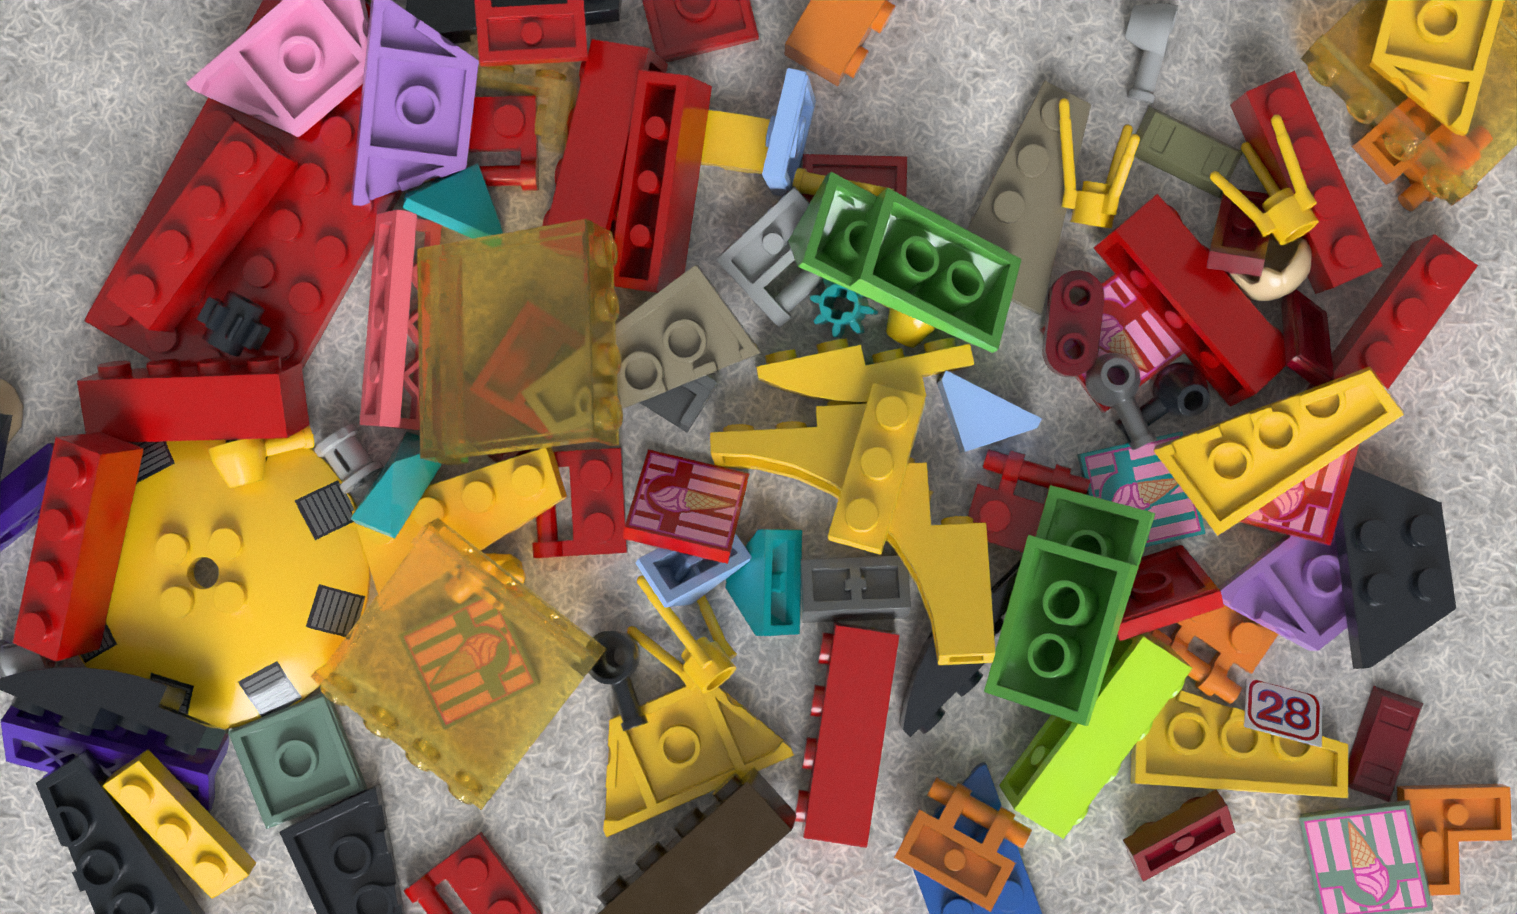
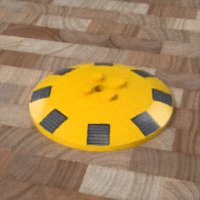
(283, 592)

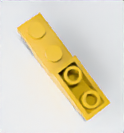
(841, 373)

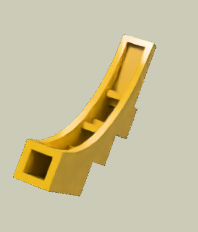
(943, 559)

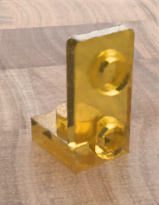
(548, 84)

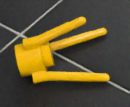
(1097, 201)
(1286, 213)
(706, 662)

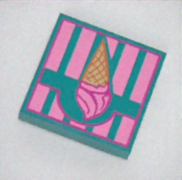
(1143, 482)

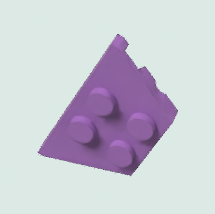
(412, 105)
(1292, 591)

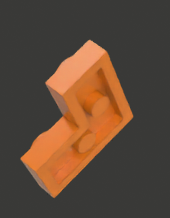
(1453, 815)

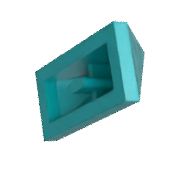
(457, 202)
(396, 488)
(770, 583)

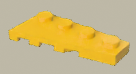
(1266, 451)
(475, 505)
(1209, 748)

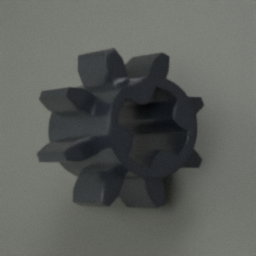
(233, 323)

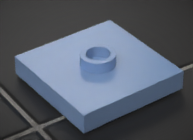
(788, 132)

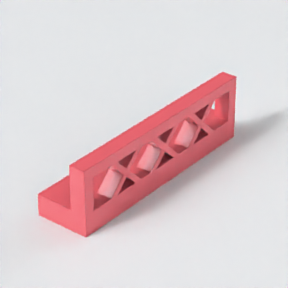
(391, 322)

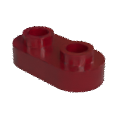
(1072, 322)

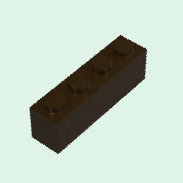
(706, 853)

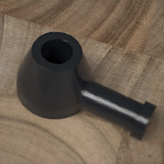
(1169, 393)
(609, 672)

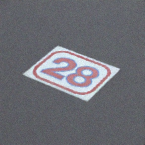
(1283, 712)

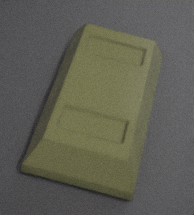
(1184, 151)

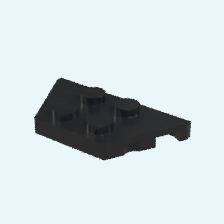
(1390, 566)

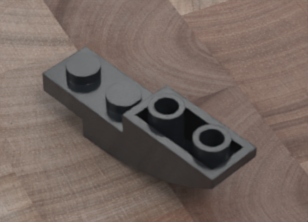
(935, 684)
(111, 698)

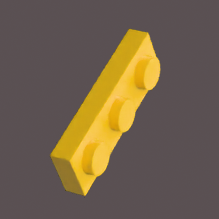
(876, 468)
(179, 824)

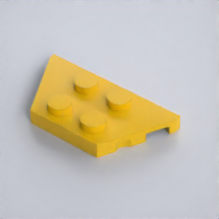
(1437, 53)
(682, 753)

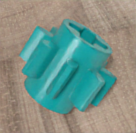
(835, 316)

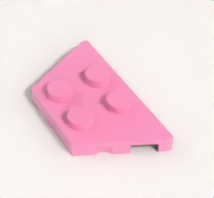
(291, 63)

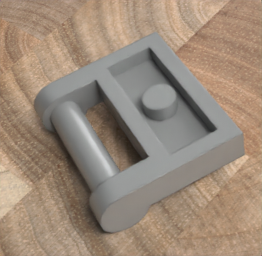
(765, 252)

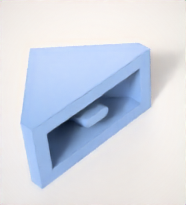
(979, 415)
(685, 578)

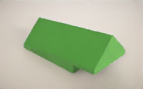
(907, 260)
(1068, 604)

